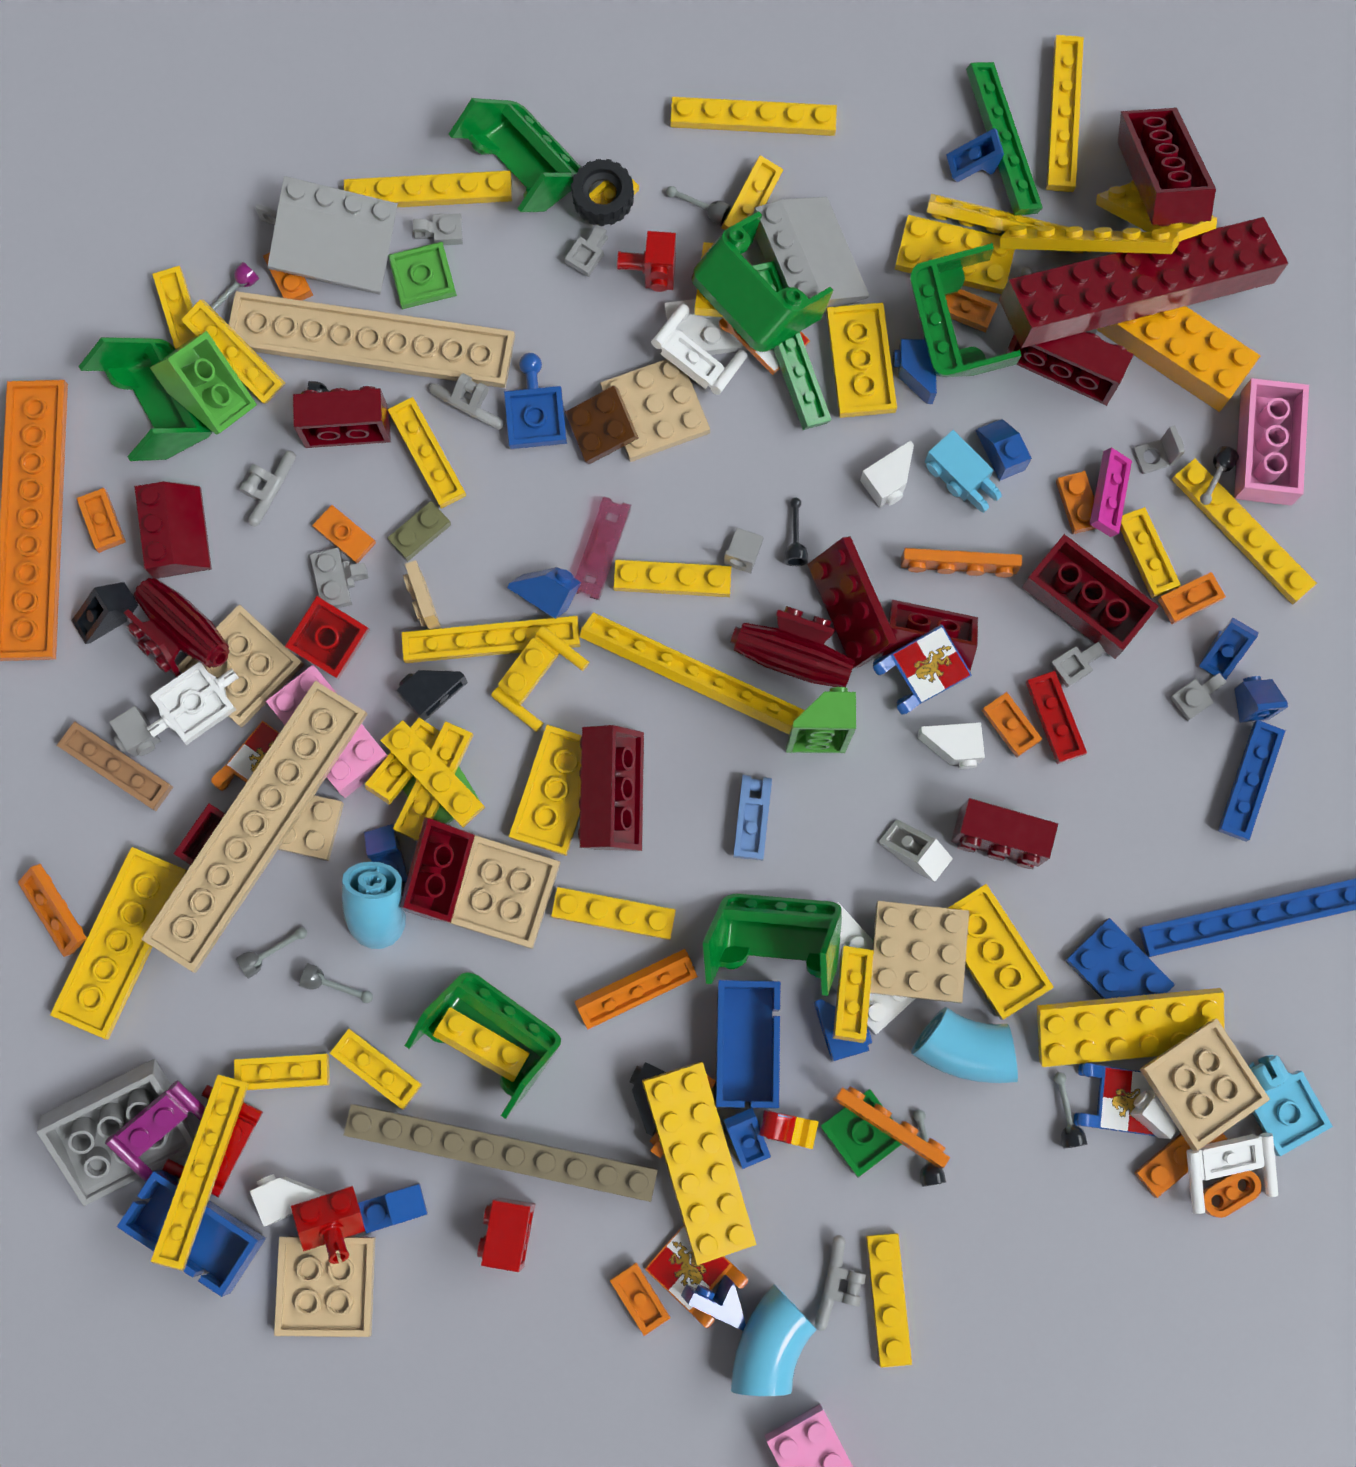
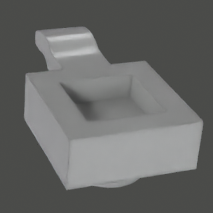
(444, 228)
(587, 253)
(1075, 665)
(1195, 698)

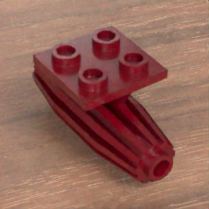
(174, 627)
(795, 648)

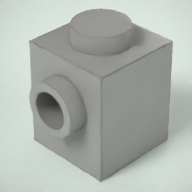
(133, 734)

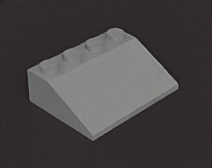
(332, 235)
(809, 249)
(79, 1128)

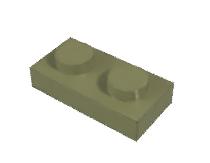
(419, 531)

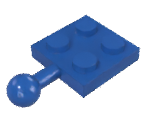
(534, 413)

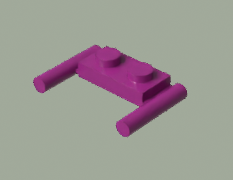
(152, 1125)

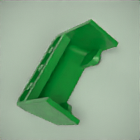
(522, 145)
(930, 285)
(746, 298)
(128, 368)
(774, 929)
(501, 1015)

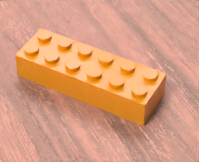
(1187, 352)

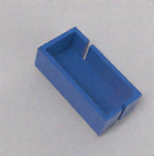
(748, 1044)
(222, 1243)

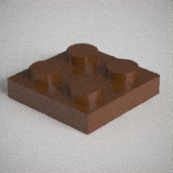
(601, 425)

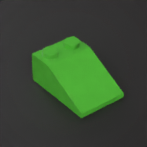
(204, 383)

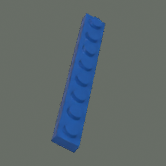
(1249, 918)

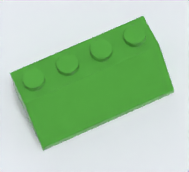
(825, 724)

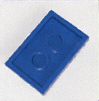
(1117, 965)

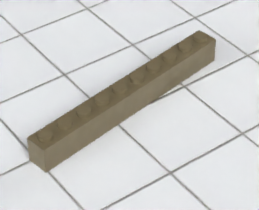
(501, 1152)

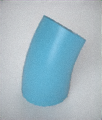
(373, 904)
(968, 1048)
(770, 1347)

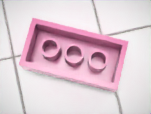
(1272, 442)
(361, 754)
(807, 1442)

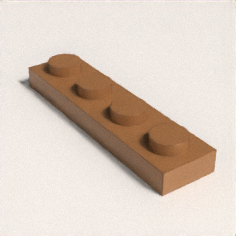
(115, 766)

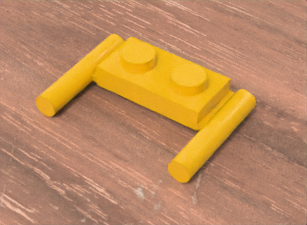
(529, 670)

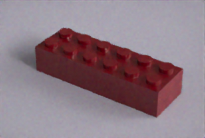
(1166, 167)

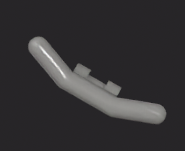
(468, 406)
(272, 486)
(832, 1283)

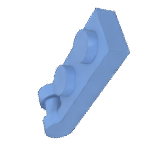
(752, 819)

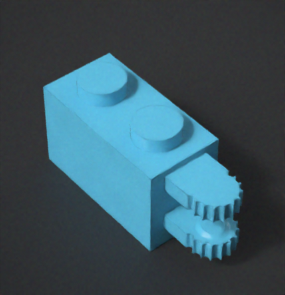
(962, 470)

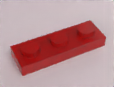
(1056, 717)

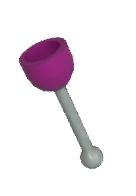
(244, 277)

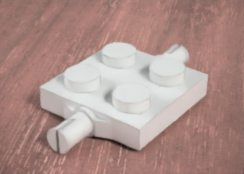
(192, 703)

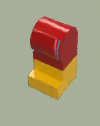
(789, 1129)

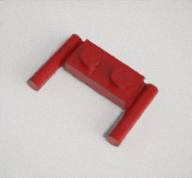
(243, 1129)

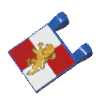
(927, 665)
(1115, 1099)

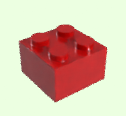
(327, 637)
(506, 1235)

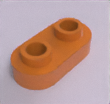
(1230, 1196)

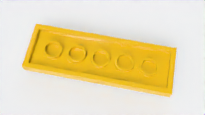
(114, 948)
(1123, 1025)
(699, 1162)

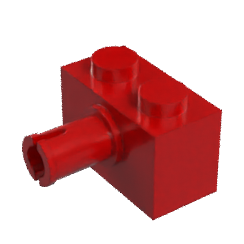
(656, 262)
(329, 1221)

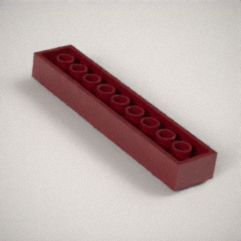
(1141, 284)

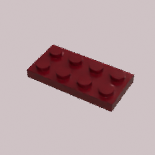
(851, 602)

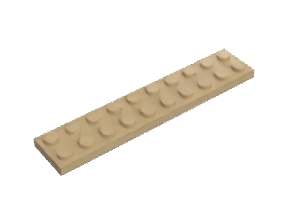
(372, 339)
(254, 827)

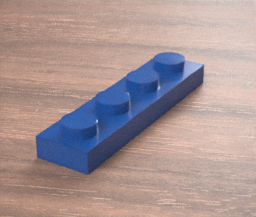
(1251, 780)

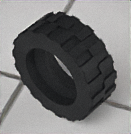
(598, 171)

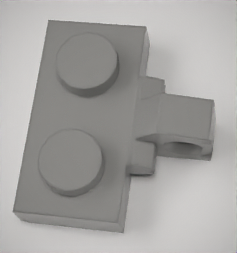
(336, 576)

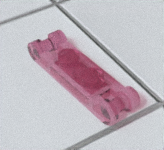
(602, 547)

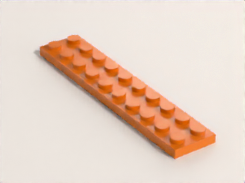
(31, 518)

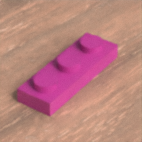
(1111, 492)

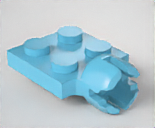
(1293, 1108)

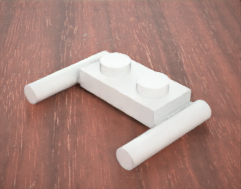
(692, 358)
(1230, 1158)

